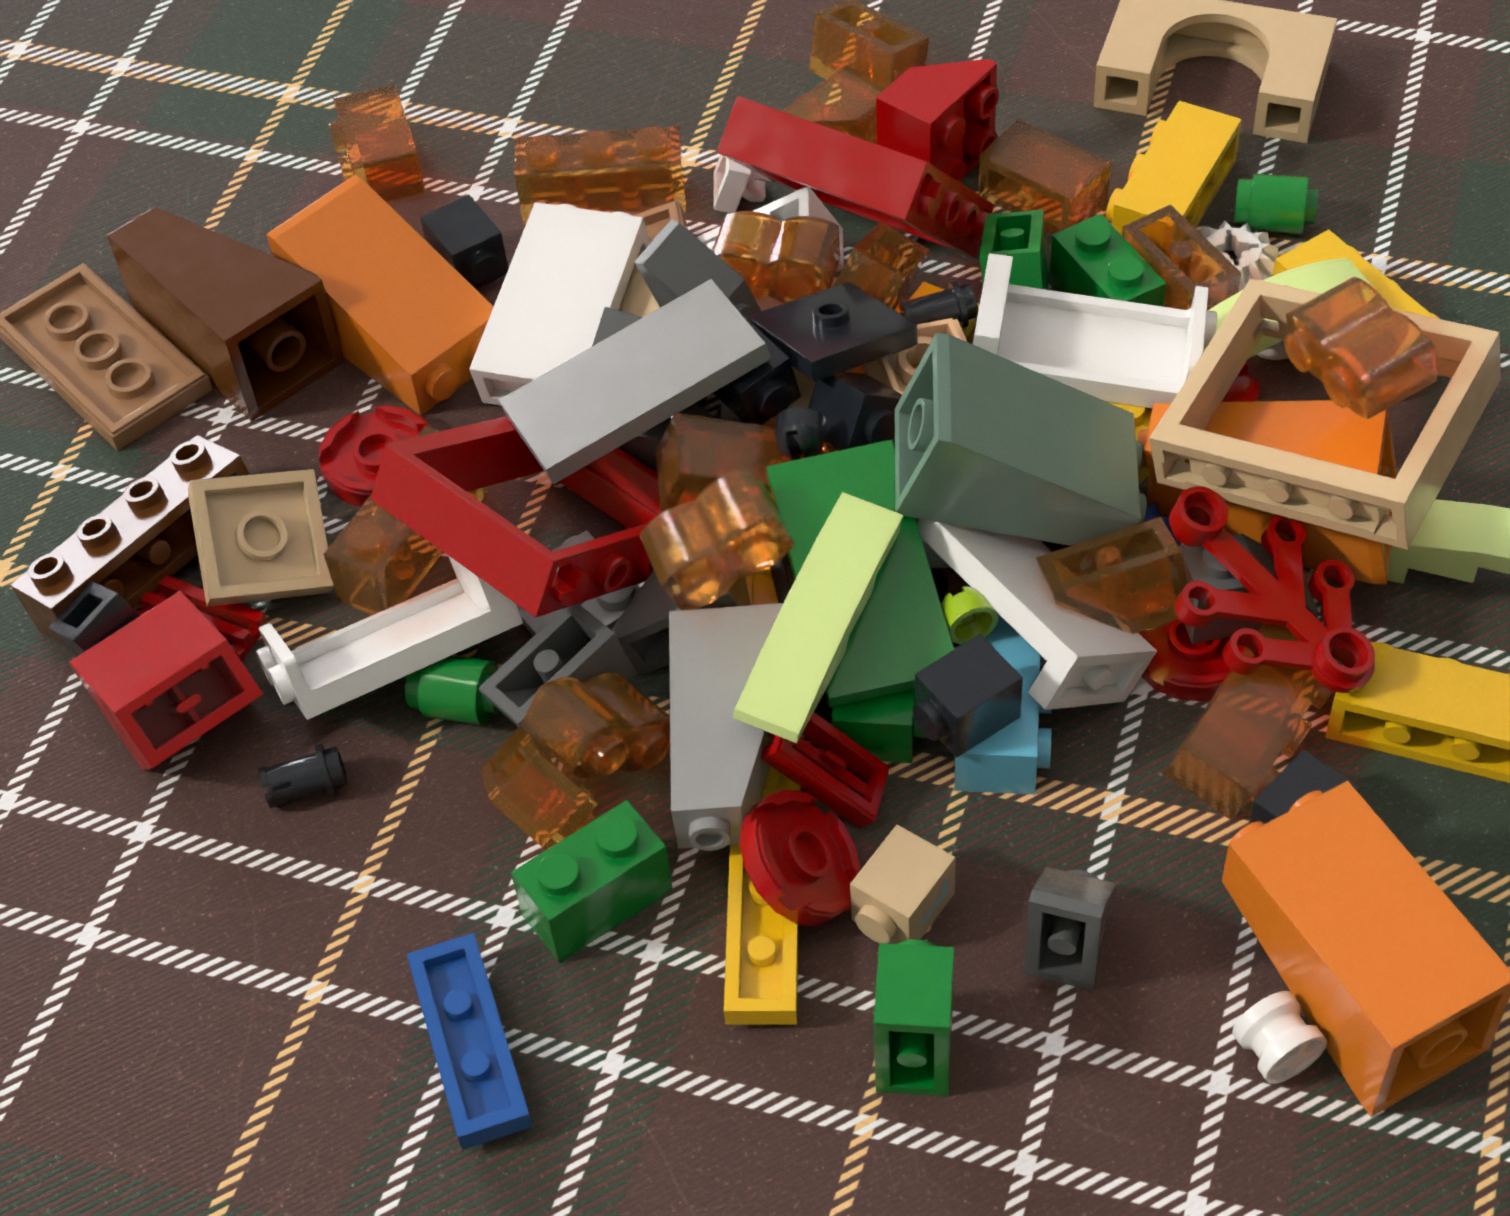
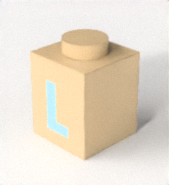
(902, 888)

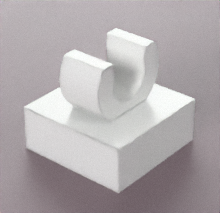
(734, 182)

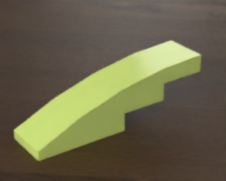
(1456, 542)
(818, 618)

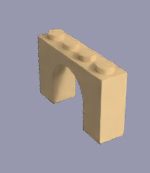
(1281, 46)

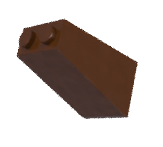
(231, 309)

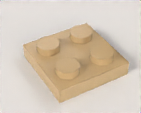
(259, 537)

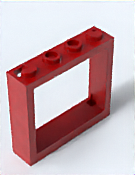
(856, 176)
(427, 486)

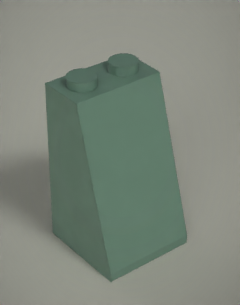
(1012, 450)

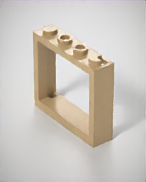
(1307, 486)

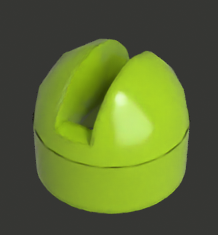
(968, 615)

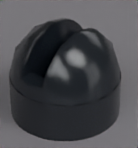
(800, 432)

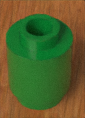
(1275, 203)
(451, 690)

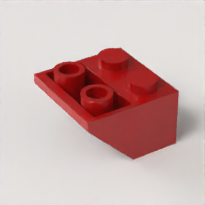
(941, 114)
(165, 680)

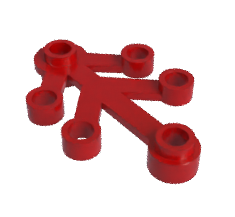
(1273, 599)

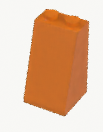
(389, 292)
(1307, 429)
(1367, 945)

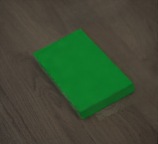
(903, 619)

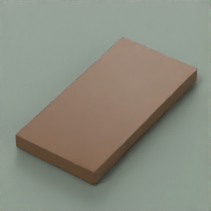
(102, 356)

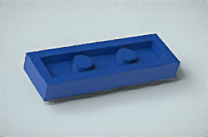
(468, 1041)

